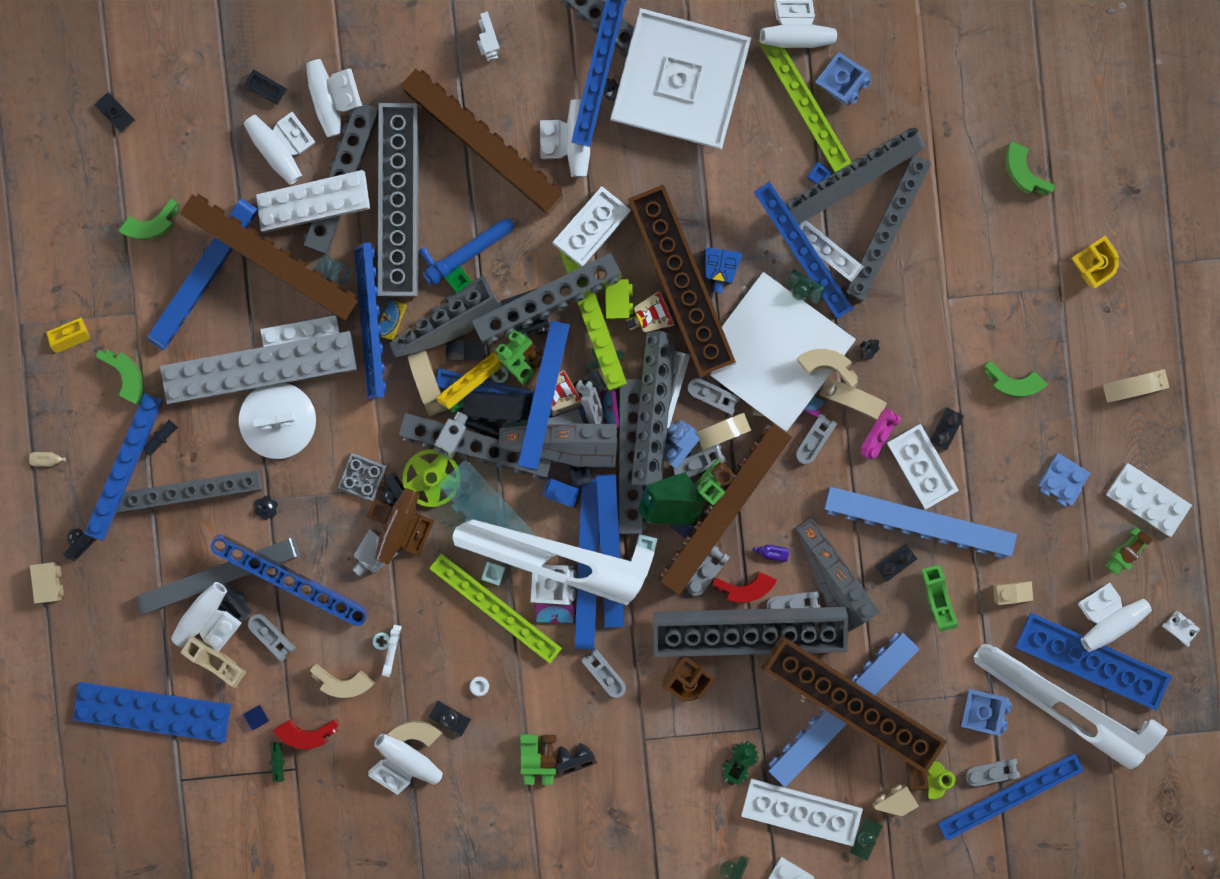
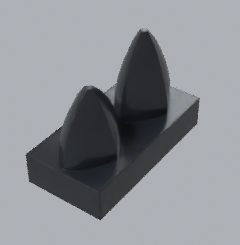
(946, 428)
(896, 562)
(568, 764)

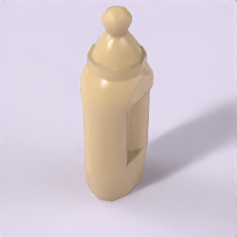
(45, 459)

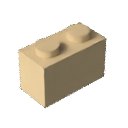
(46, 582)

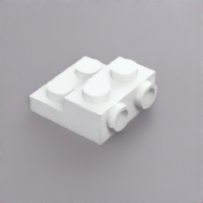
(488, 43)
(552, 591)

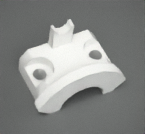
(1181, 628)

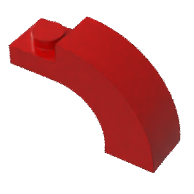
(753, 591)
(303, 739)

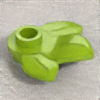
(936, 786)

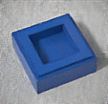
(819, 173)

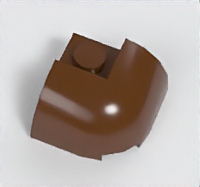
(687, 680)

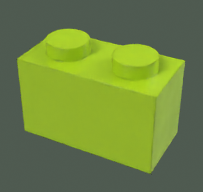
(618, 300)

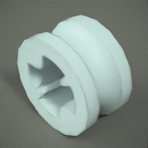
(495, 378)
(377, 645)

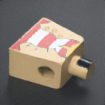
(651, 315)
(565, 396)

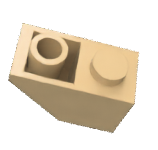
(897, 802)

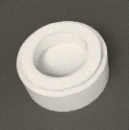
(479, 686)

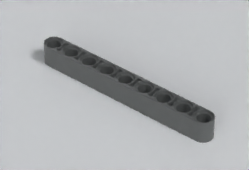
(856, 175)
(201, 581)

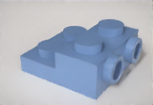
(844, 79)
(680, 443)
(1063, 480)
(986, 712)

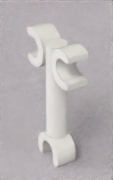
(395, 632)

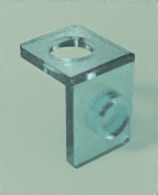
(331, 269)

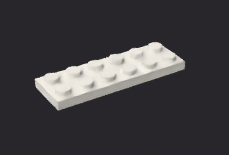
(313, 201)
(801, 812)

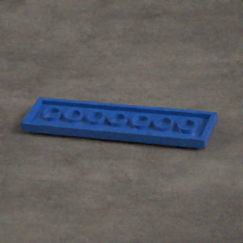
(368, 319)
(1100, 666)
(152, 712)

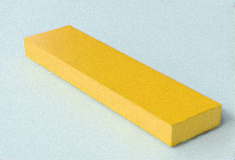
(469, 381)

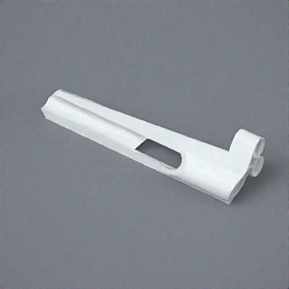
(609, 578)
(1112, 737)

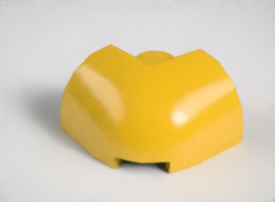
(1097, 262)

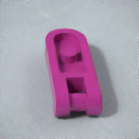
(879, 433)

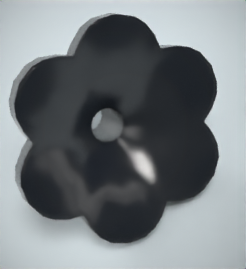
(611, 89)
(869, 348)
(270, 504)

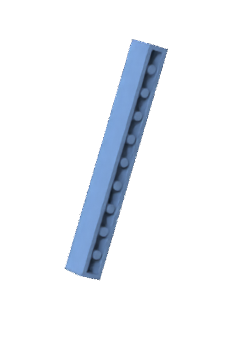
(919, 521)
(827, 726)

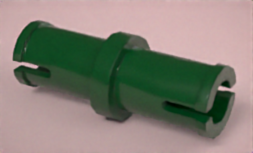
(277, 762)

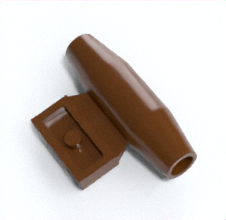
(403, 528)

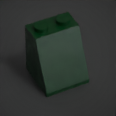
(672, 501)

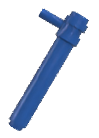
(441, 268)

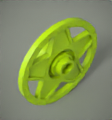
(428, 477)

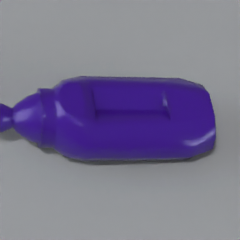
(773, 552)

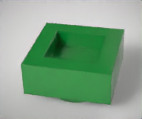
(458, 279)
(457, 407)

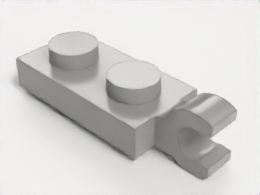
(590, 402)

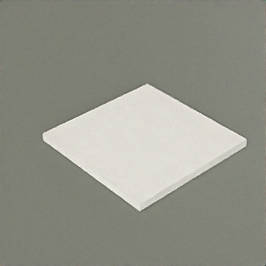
(680, 79)
(766, 339)

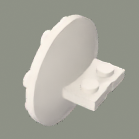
(277, 420)

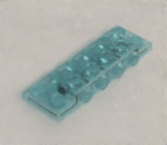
(479, 500)

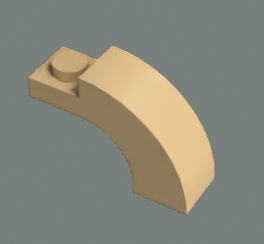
(828, 359)
(425, 381)
(1136, 386)
(854, 399)
(721, 432)
(214, 661)
(341, 688)
(416, 730)

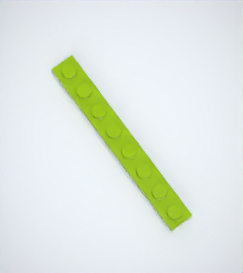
(806, 106)
(598, 333)
(495, 608)

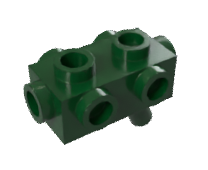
(743, 757)

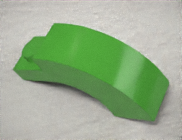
(1020, 174)
(154, 228)
(131, 376)
(1016, 388)
(938, 598)

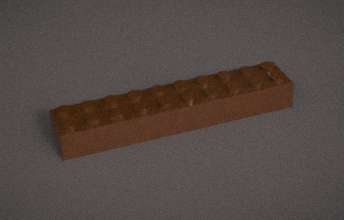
(482, 142)
(268, 257)
(681, 281)
(724, 511)
(853, 704)

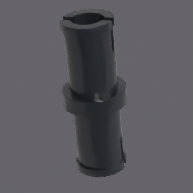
(483, 427)
(160, 437)

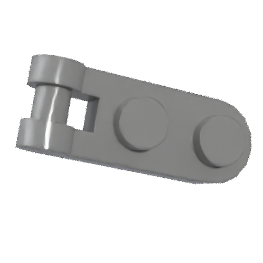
(712, 395)
(814, 440)
(700, 461)
(706, 572)
(793, 601)
(270, 636)
(605, 674)
(992, 772)

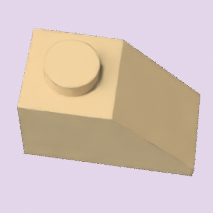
(1013, 592)

